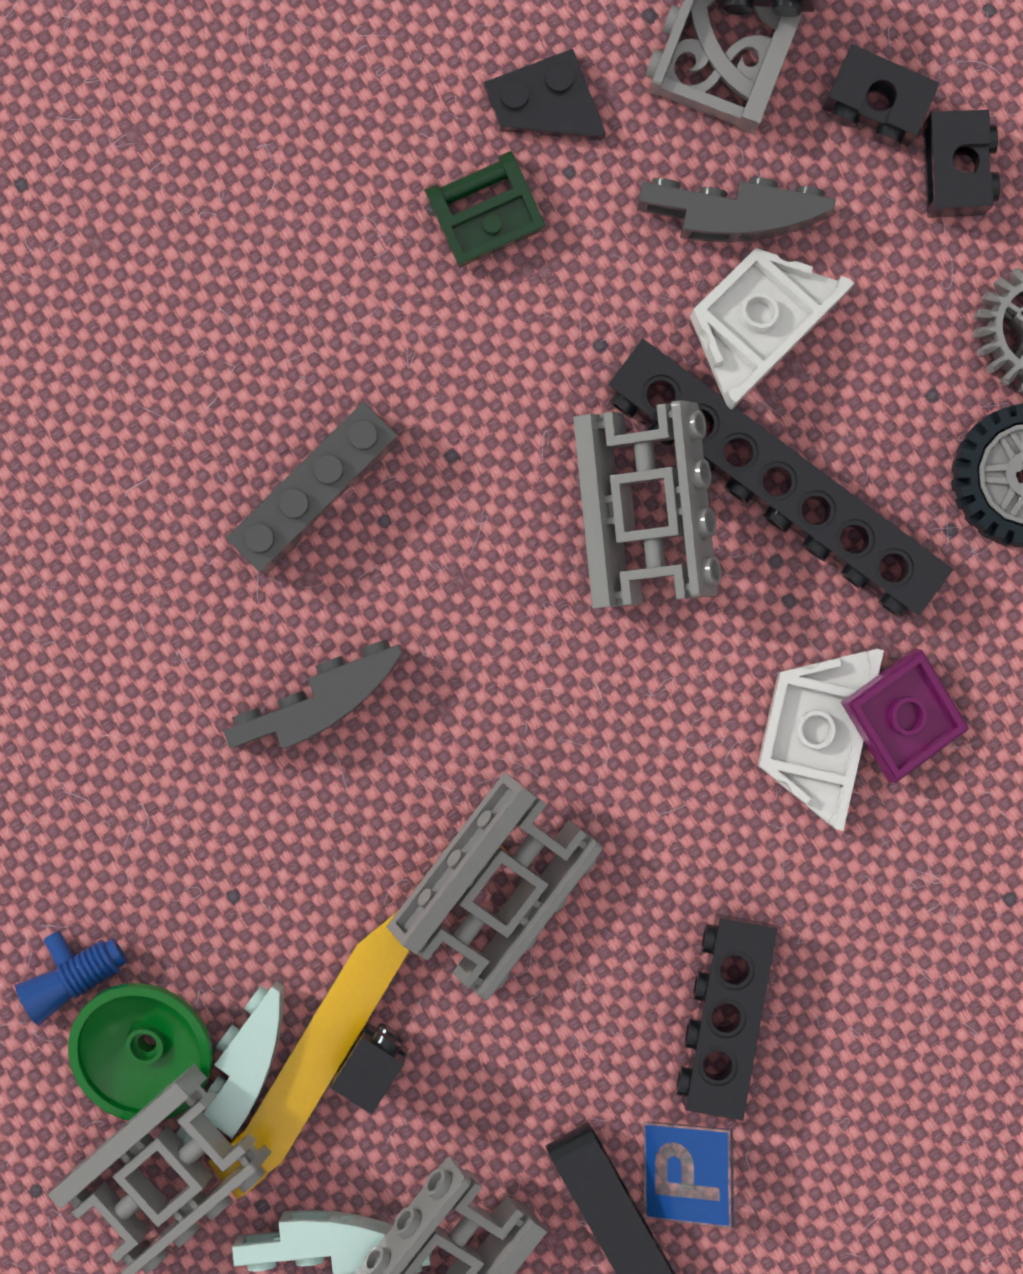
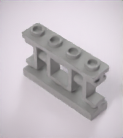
(610, 509)
(468, 867)
(135, 1146)
(416, 1231)

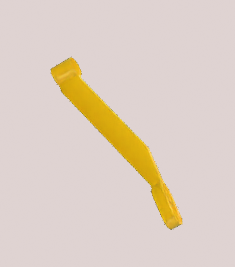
(322, 1048)

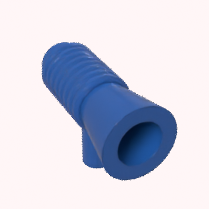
(72, 978)

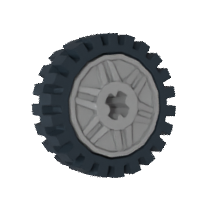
(987, 476)

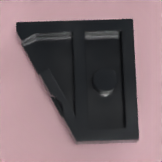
(546, 99)

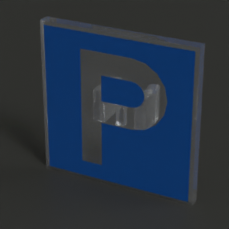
(688, 1174)

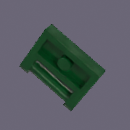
(491, 223)

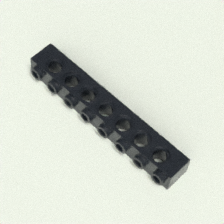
(921, 570)

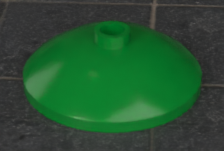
(117, 1064)

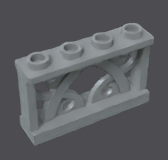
(750, 83)

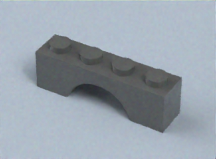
(312, 487)

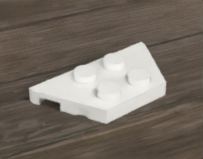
(760, 318)
(810, 737)

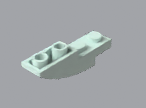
(246, 1060)
(310, 1237)

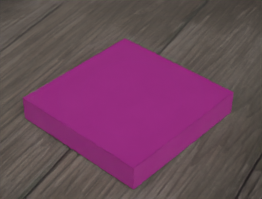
(905, 715)

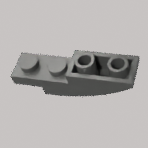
(754, 214)
(336, 693)

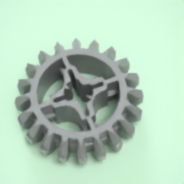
(1000, 308)

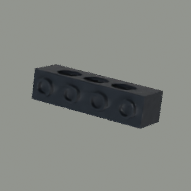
(727, 1091)

